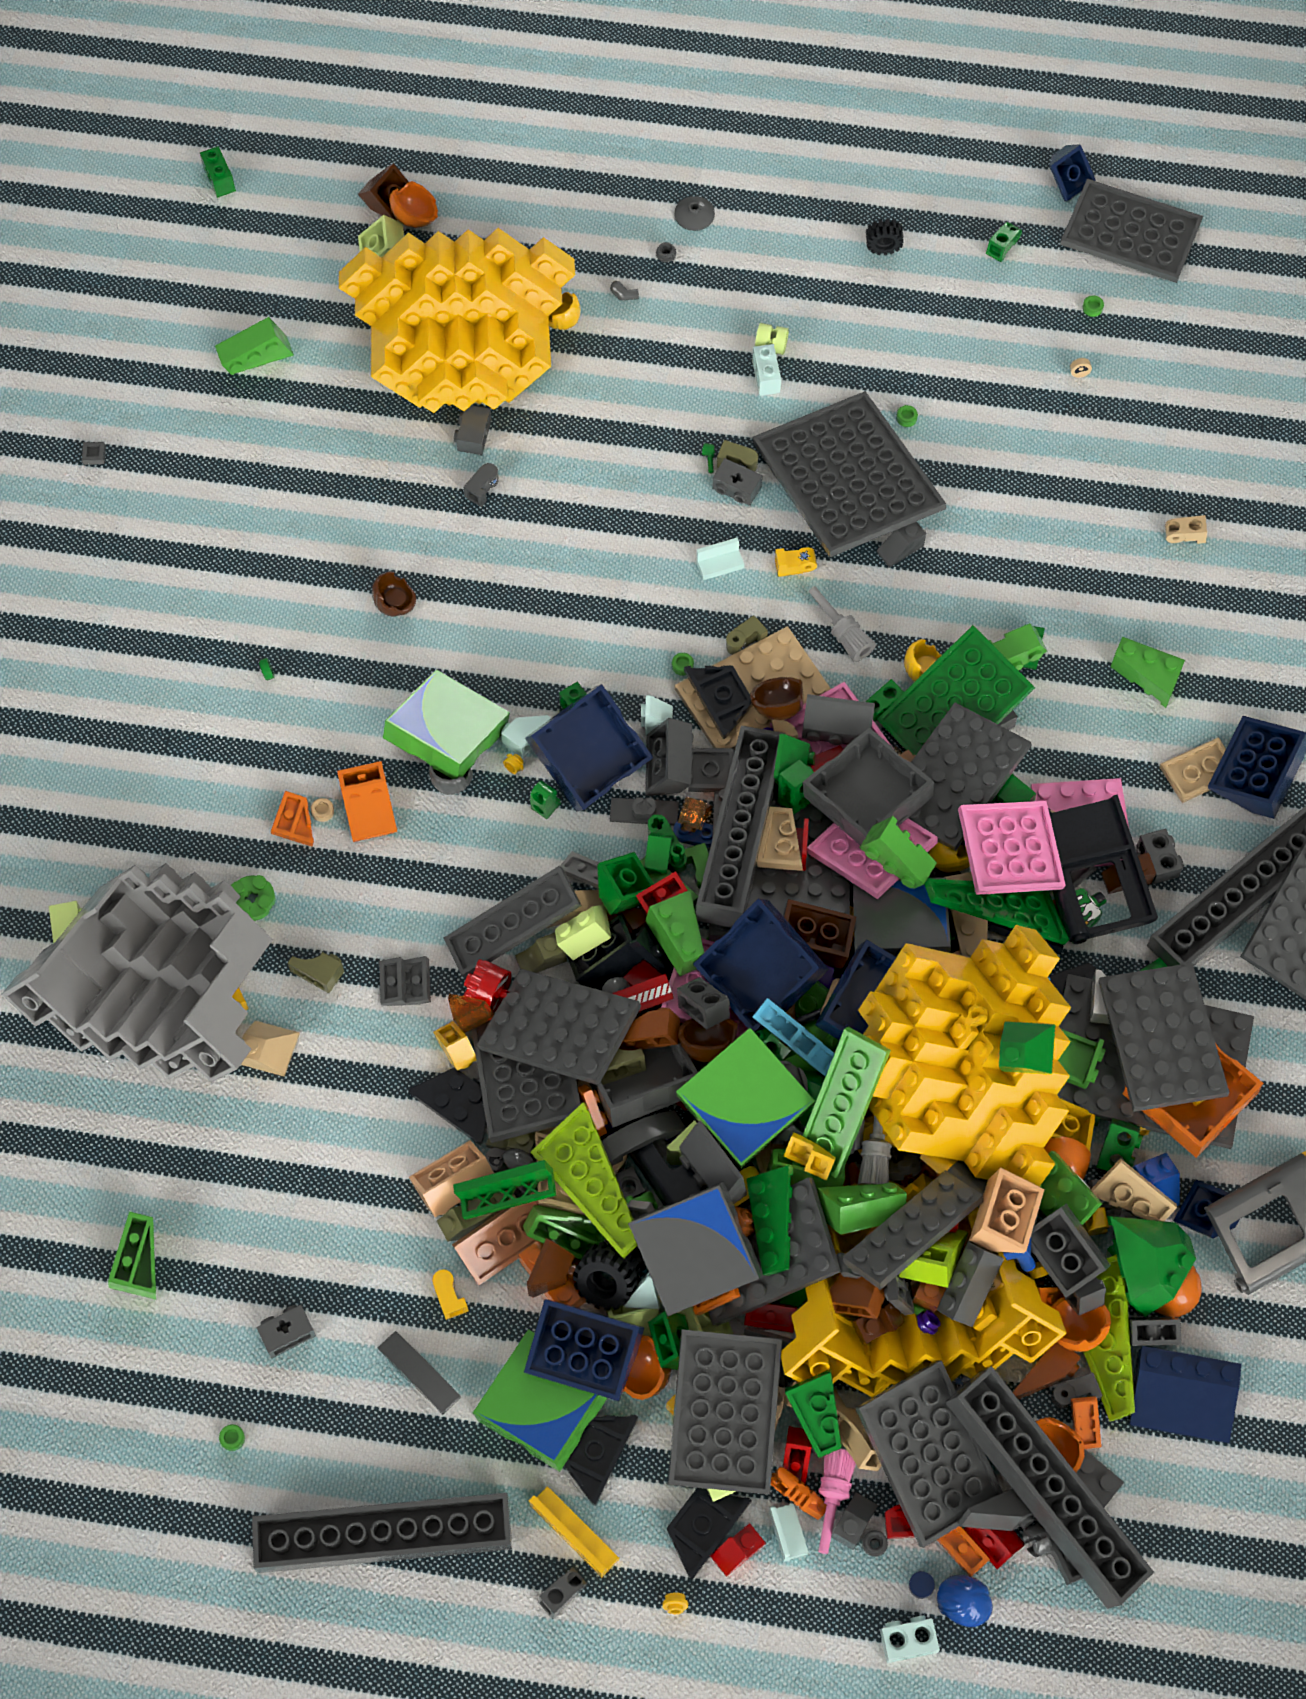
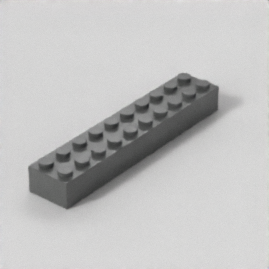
(739, 828)
(1231, 898)
(1050, 1488)
(381, 1533)

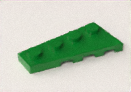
(770, 1211)

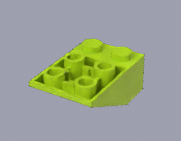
(937, 1262)

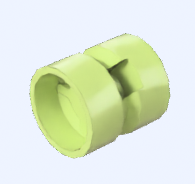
(767, 335)

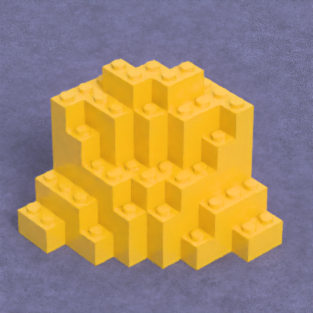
(458, 315)
(959, 1099)
(830, 1342)

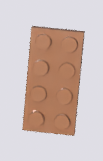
(495, 1242)

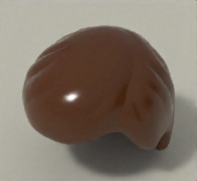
(393, 595)

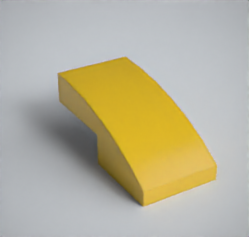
(811, 1155)

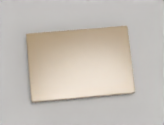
(1193, 770)

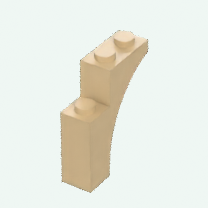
(852, 1435)

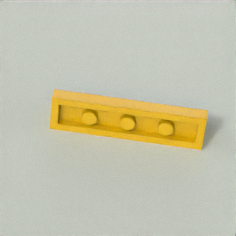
(574, 1531)

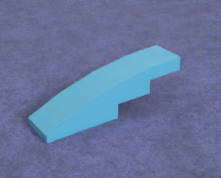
(794, 1036)

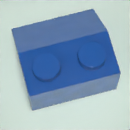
(1162, 1174)

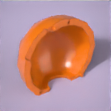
(413, 205)
(1072, 1152)
(1186, 1297)
(1083, 1330)
(646, 1375)
(1065, 1440)

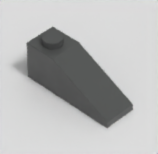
(998, 1513)

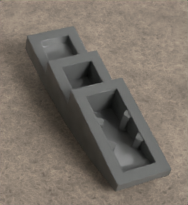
(419, 1372)

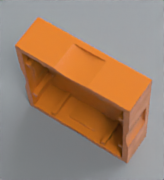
(1199, 1125)

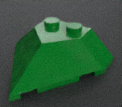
(1152, 1260)

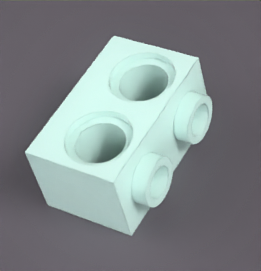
(766, 369)
(911, 1646)

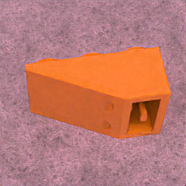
(367, 801)

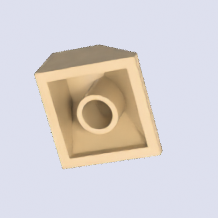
(269, 1047)

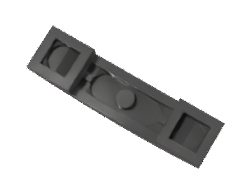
(641, 1133)

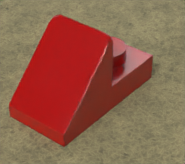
(737, 1549)

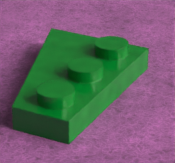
(817, 1411)

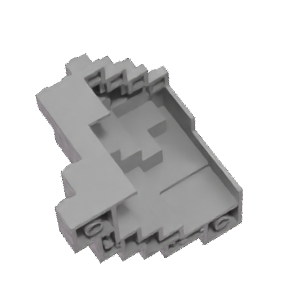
(149, 974)

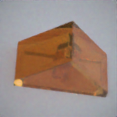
(469, 1012)

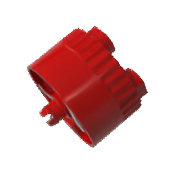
(488, 983)

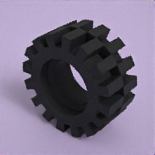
(884, 237)

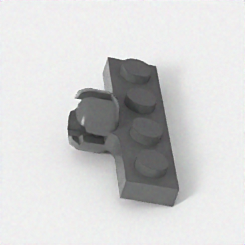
(1045, 1544)

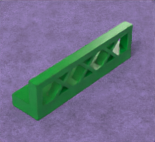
(503, 1181)

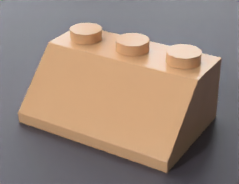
(437, 1179)
(1006, 1213)

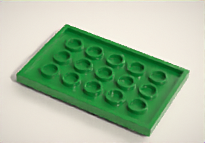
(966, 674)

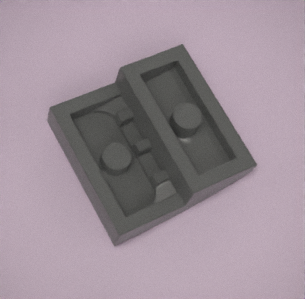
(404, 981)

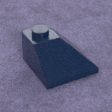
(1070, 170)
(1192, 1212)

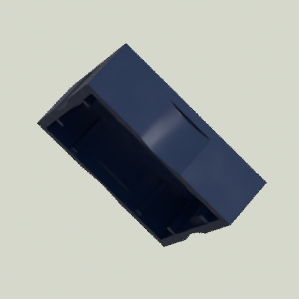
(588, 747)
(761, 961)
(859, 978)

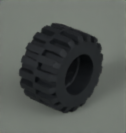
(597, 1288)

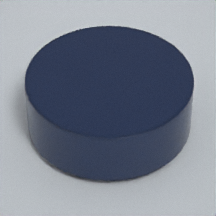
(921, 1585)

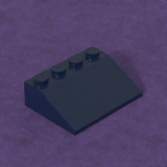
(1259, 765)
(583, 1349)
(1185, 1394)

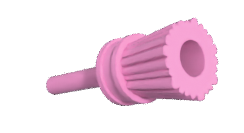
(834, 1488)

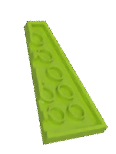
(587, 1176)
(1112, 1357)

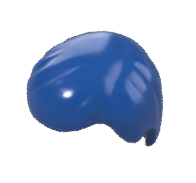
(964, 1600)

